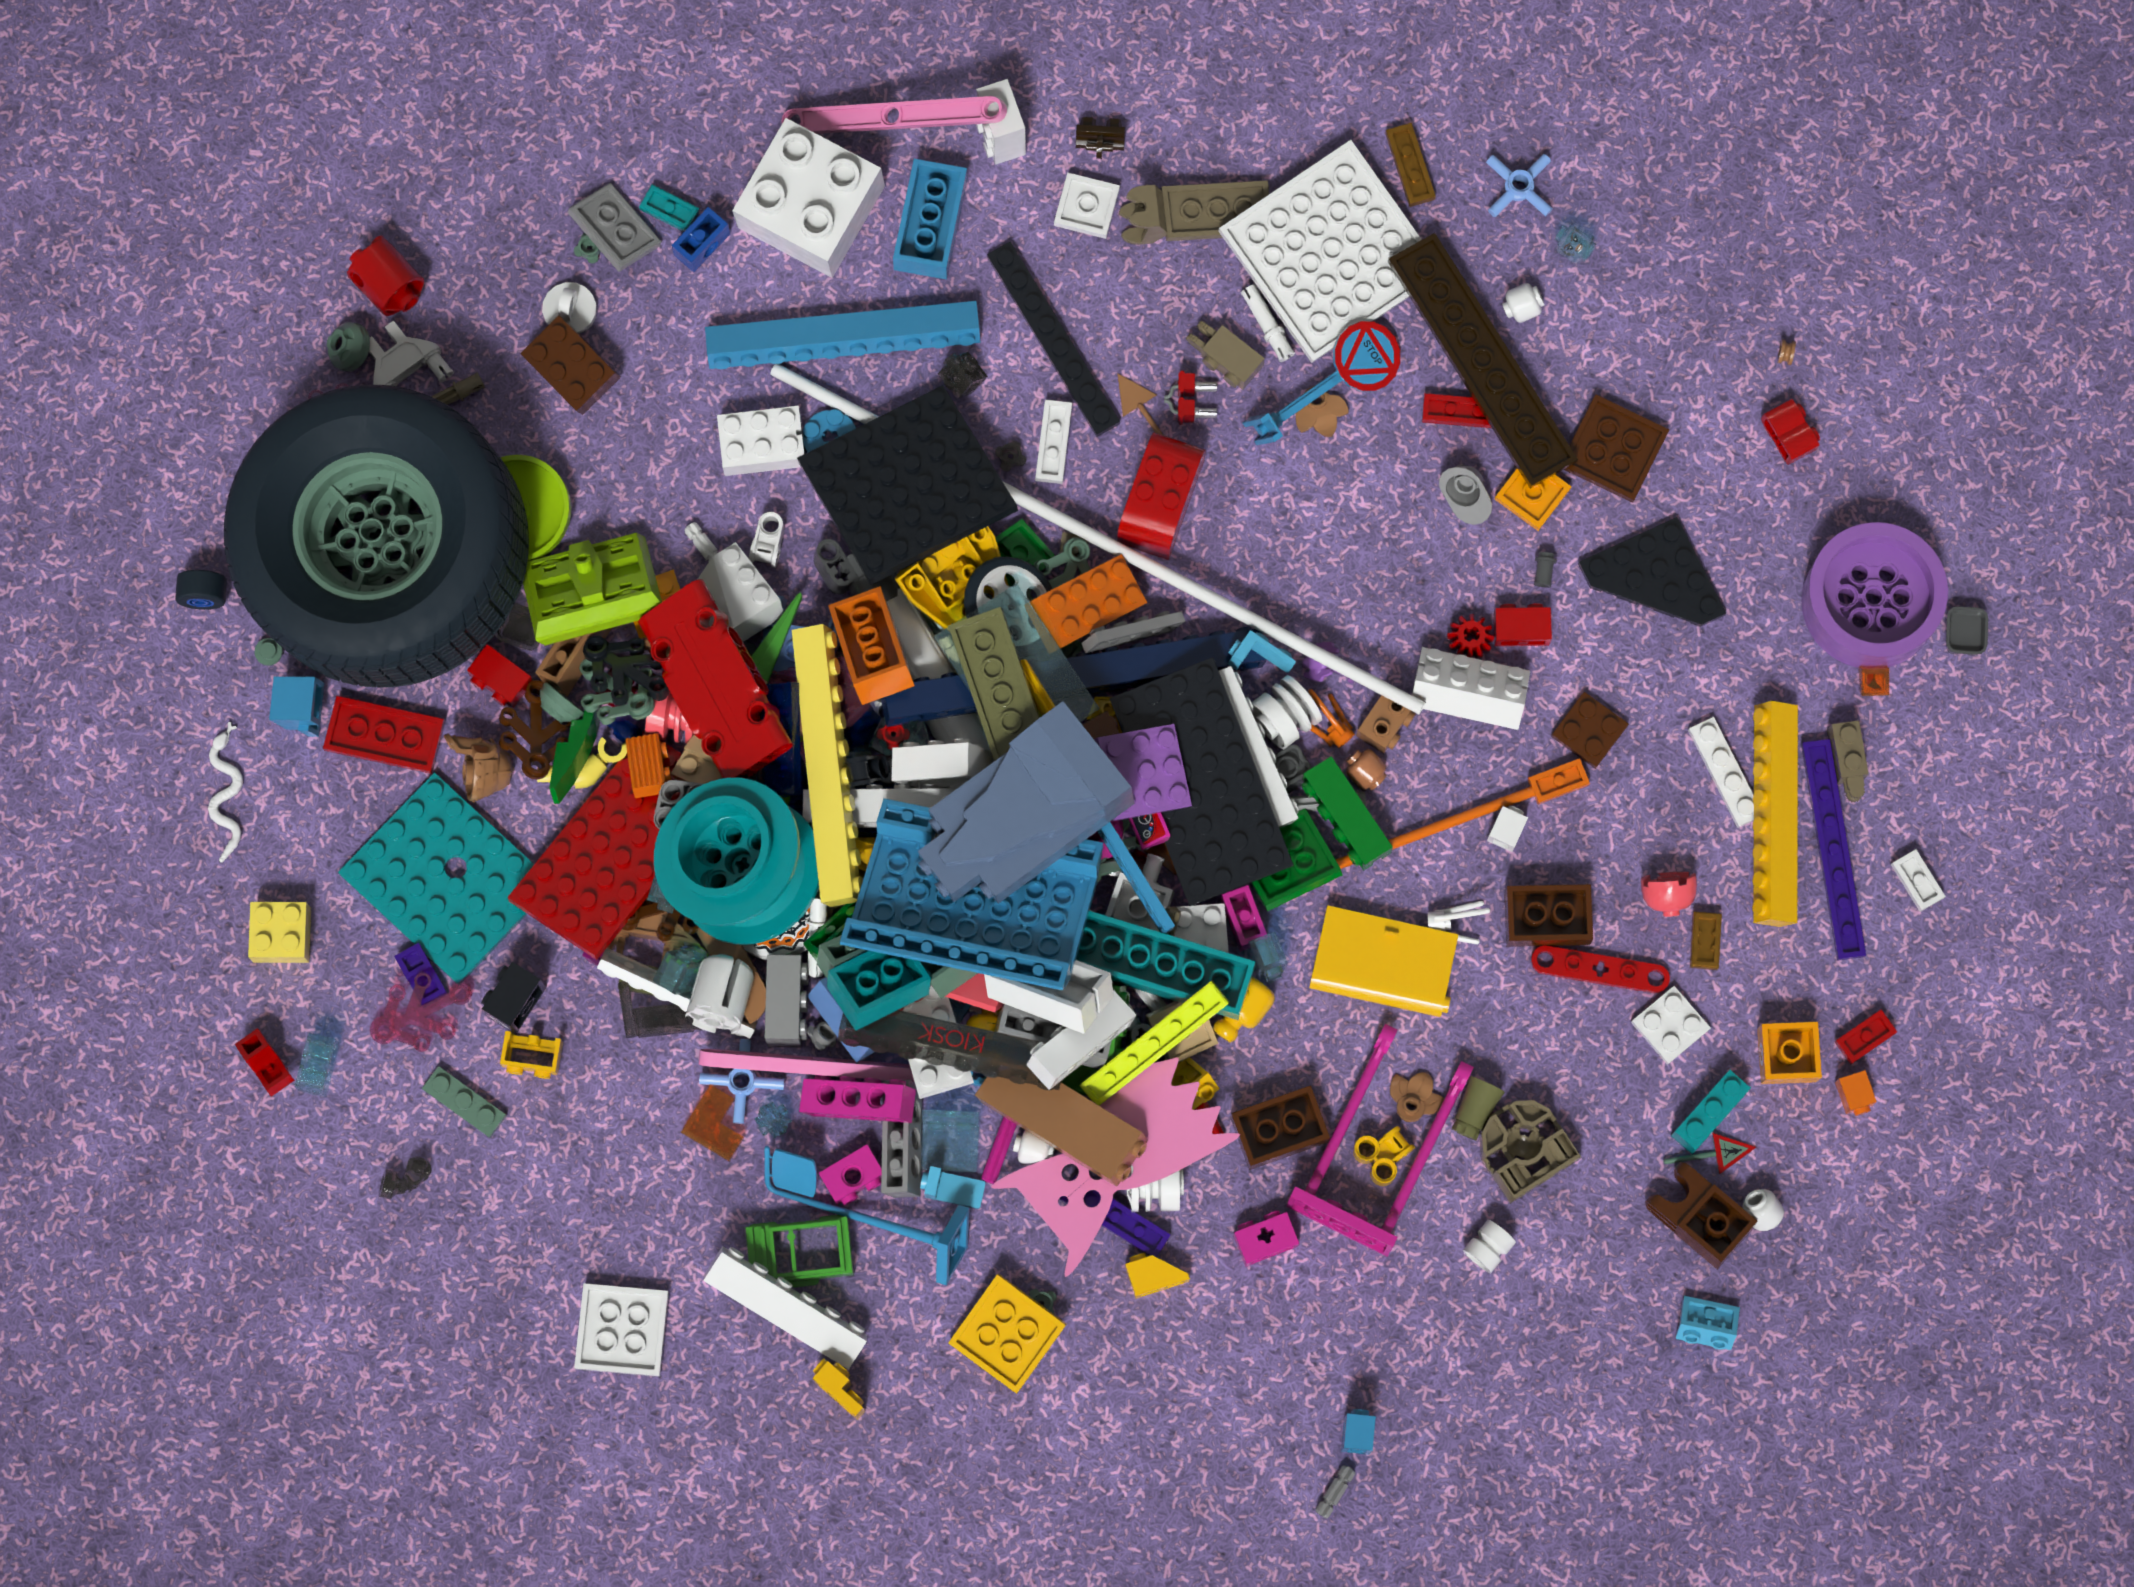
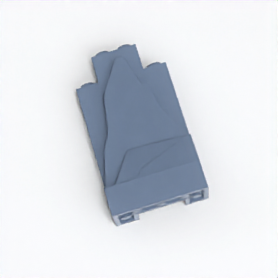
(1024, 810)

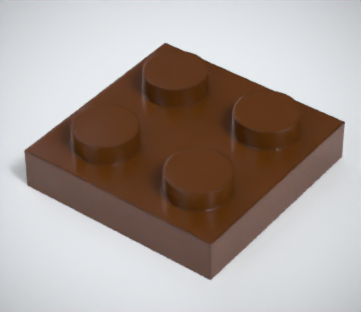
(1589, 730)

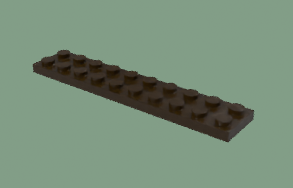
(1482, 360)

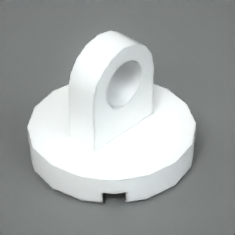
(572, 303)

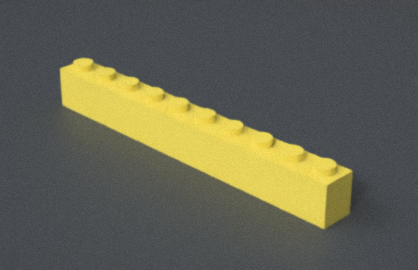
(825, 765)

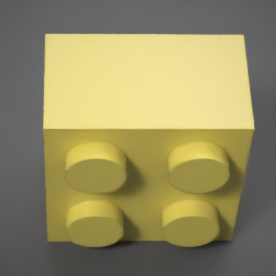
(279, 932)

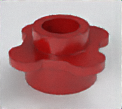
(893, 742)

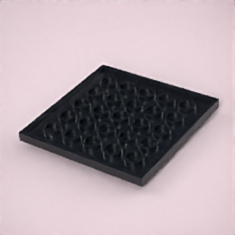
(907, 484)

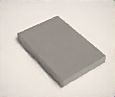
(614, 227)

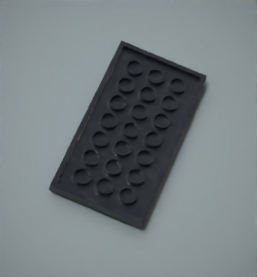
(1231, 827)

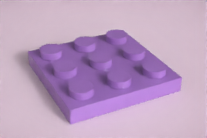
(1152, 767)

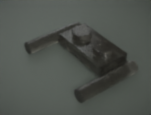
(653, 1019)

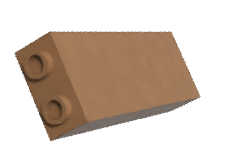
(1069, 1125)

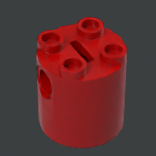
(385, 277)

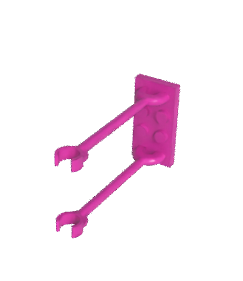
(1330, 1212)

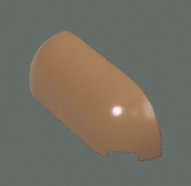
(757, 999)

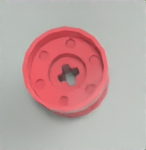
(666, 717)

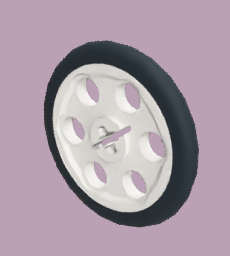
(993, 573)

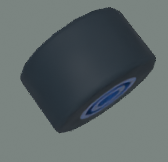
(201, 589)

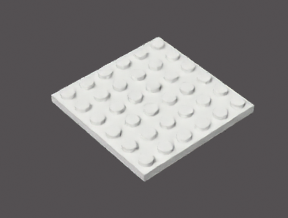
(1324, 249)

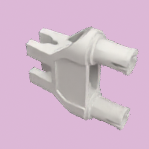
(405, 358)

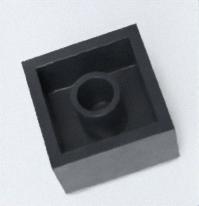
(512, 997)

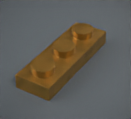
(1410, 165)

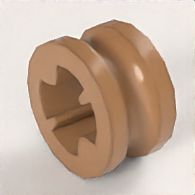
(1786, 352)

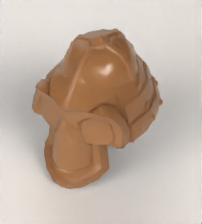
(485, 765)

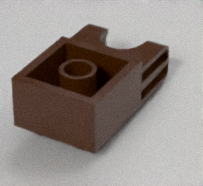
(1703, 1206)

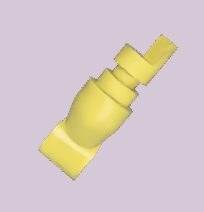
(593, 767)

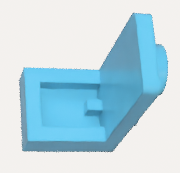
(1261, 645)
(952, 1188)

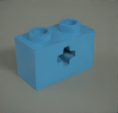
(1358, 1432)

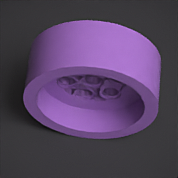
(1914, 575)

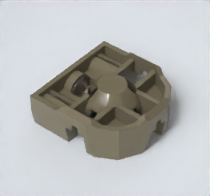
(1514, 1177)

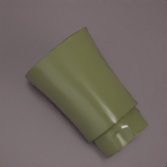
(1476, 1107)

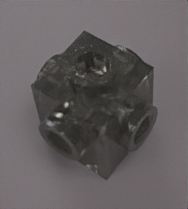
(962, 374)

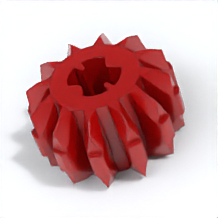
(1465, 628)

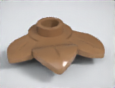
(1322, 415)
(1415, 1092)

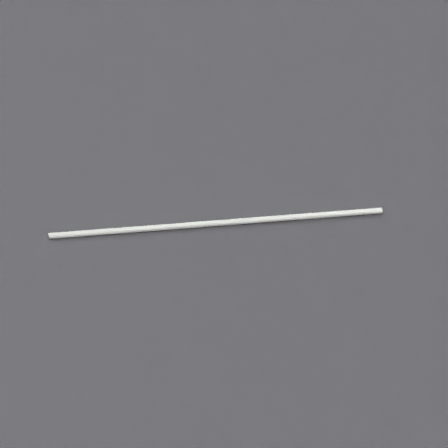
(1141, 561)

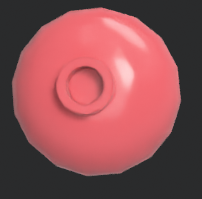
(1669, 892)

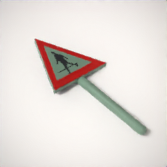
(1726, 1152)

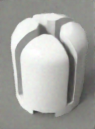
(720, 993)

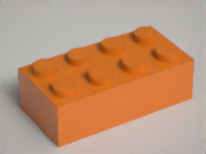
(1089, 601)
(871, 645)

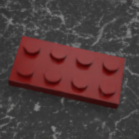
(384, 734)

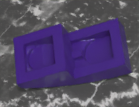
(415, 961)

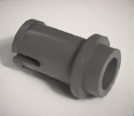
(1544, 569)

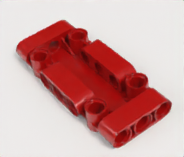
(715, 682)

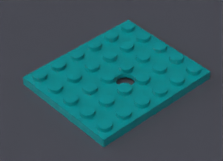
(407, 880)

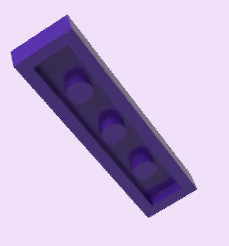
(1128, 1225)

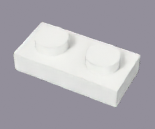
(1918, 880)

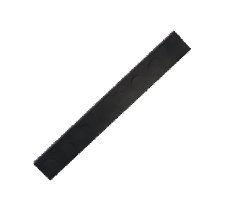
(1053, 339)

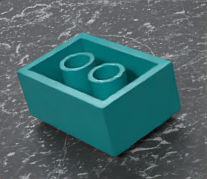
(876, 986)

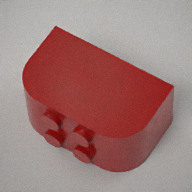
(1160, 495)

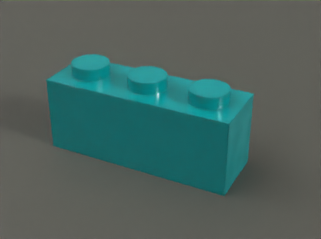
(1710, 1112)

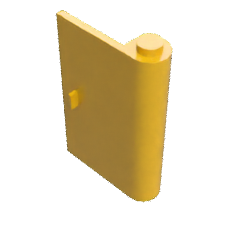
(1384, 961)

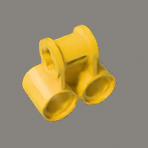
(1385, 1153)

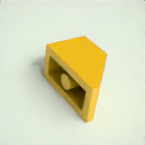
(1152, 1275)

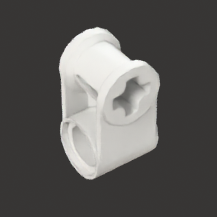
(767, 545)

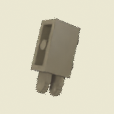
(1228, 355)
(1849, 758)

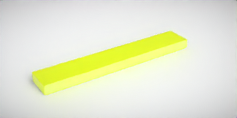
(1154, 1043)

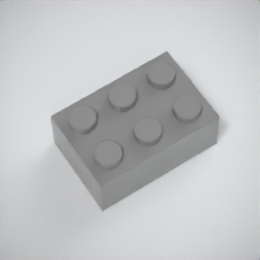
(785, 1001)

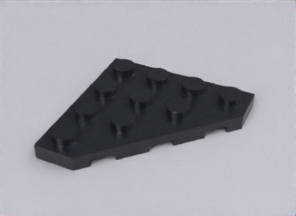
(1656, 572)

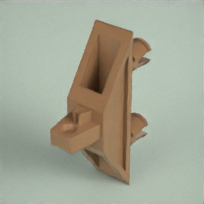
(647, 929)

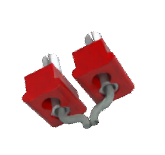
(1186, 408)

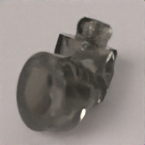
(416, 1172)

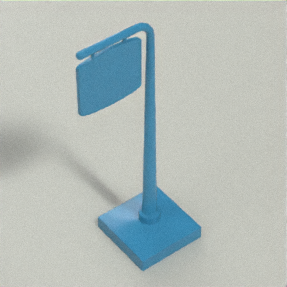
(800, 1176)

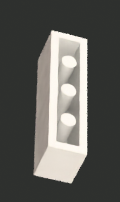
(1072, 1048)

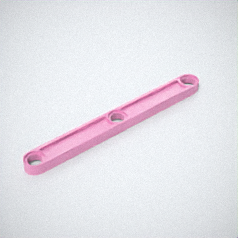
(911, 115)
(804, 1064)

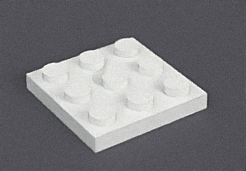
(621, 1330)

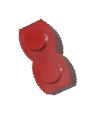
(1790, 431)

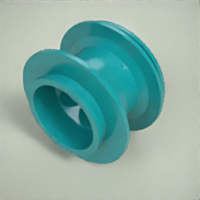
(763, 888)

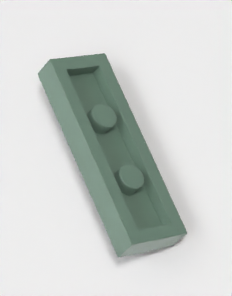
(464, 1102)

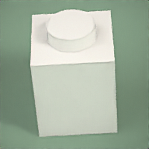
(1508, 828)

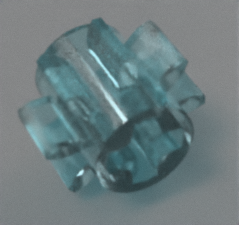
(773, 1119)

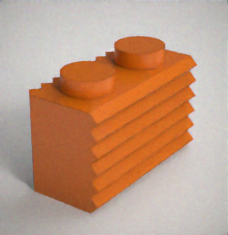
(647, 765)

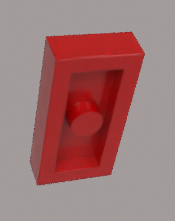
(1866, 1036)

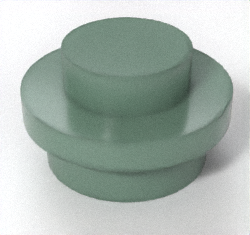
(268, 652)

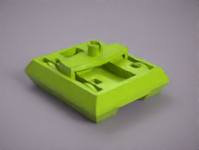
(590, 588)

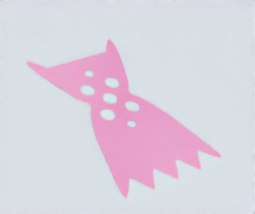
(1175, 1140)

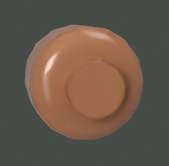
(1366, 769)

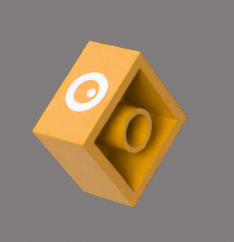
(1789, 1053)

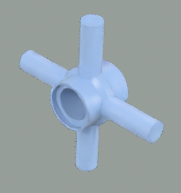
(1523, 176)
(741, 1093)

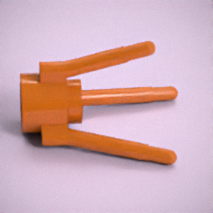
(1340, 730)

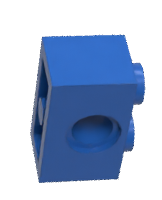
(700, 239)

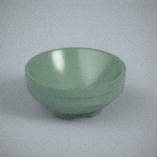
(353, 348)
(558, 705)

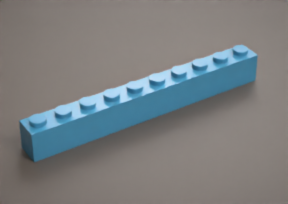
(842, 335)

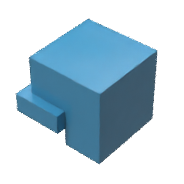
(297, 704)

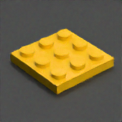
(1007, 1333)

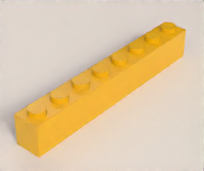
(1775, 814)

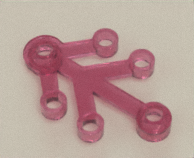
(416, 1015)

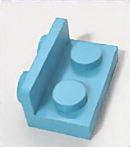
(1708, 1323)

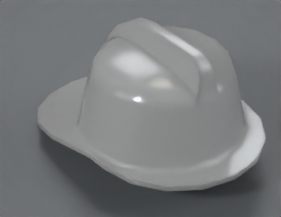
(1466, 494)

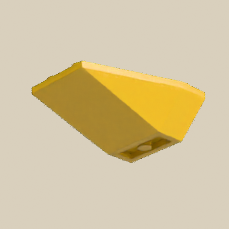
(940, 580)

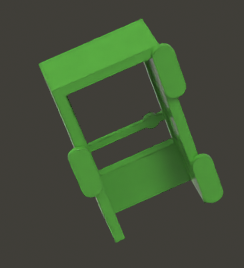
(762, 1249)

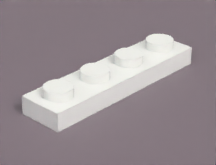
(1724, 770)

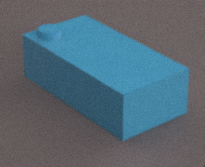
(930, 219)

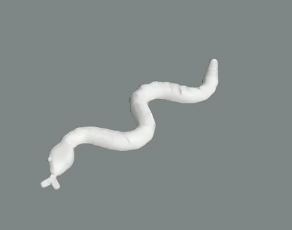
(237, 782)

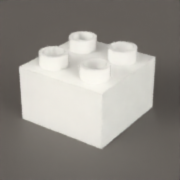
(809, 197)

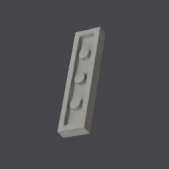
(1140, 629)

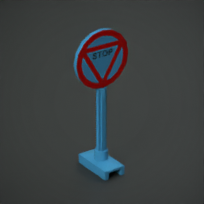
(1363, 357)

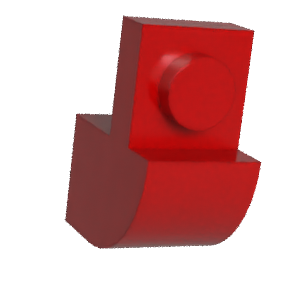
(264, 1062)

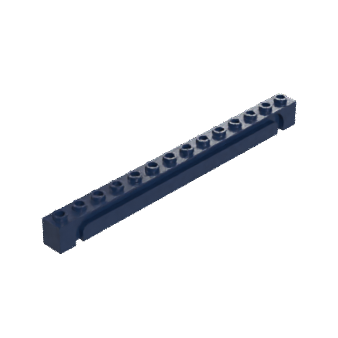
(1099, 673)

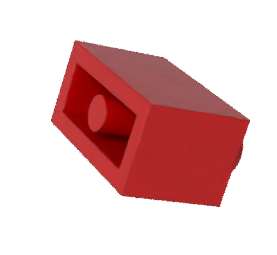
(1522, 625)
(499, 676)

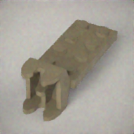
(1187, 210)

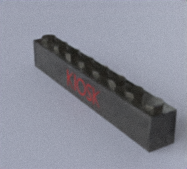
(947, 1044)

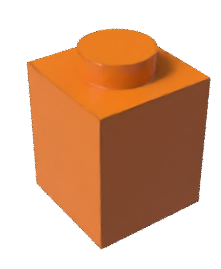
(1856, 1093)

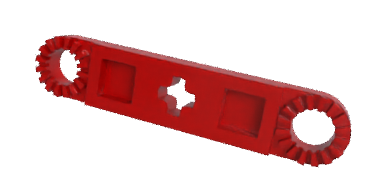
(1621, 972)

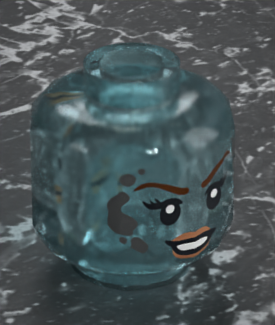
(1575, 243)

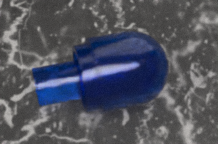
(625, 729)

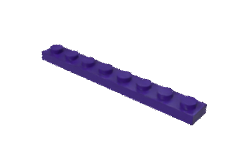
(1833, 850)

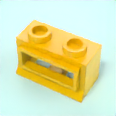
(530, 1043)

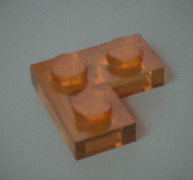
(706, 1127)

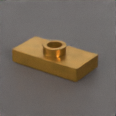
(1705, 940)

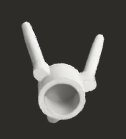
(1442, 918)

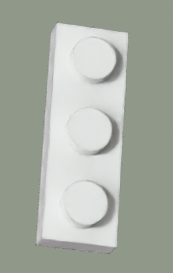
(1053, 441)

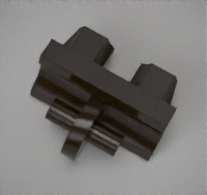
(1100, 137)

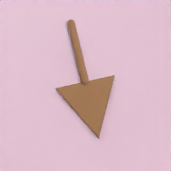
(1134, 397)

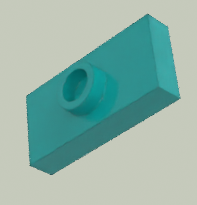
(669, 208)

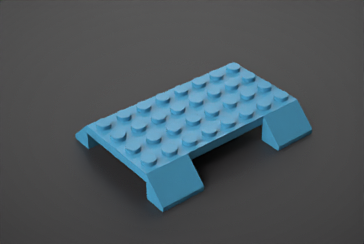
(1022, 939)

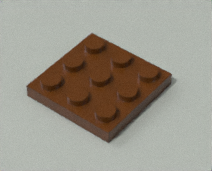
(1615, 448)

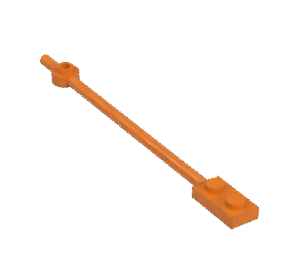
(1543, 787)

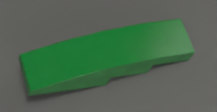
(573, 755)

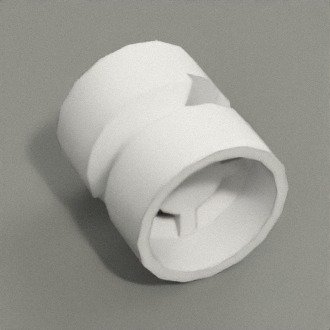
(1490, 1244)

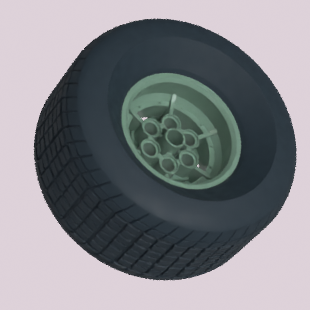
(315, 469)

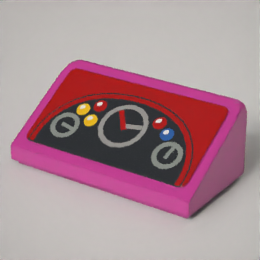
(1150, 830)

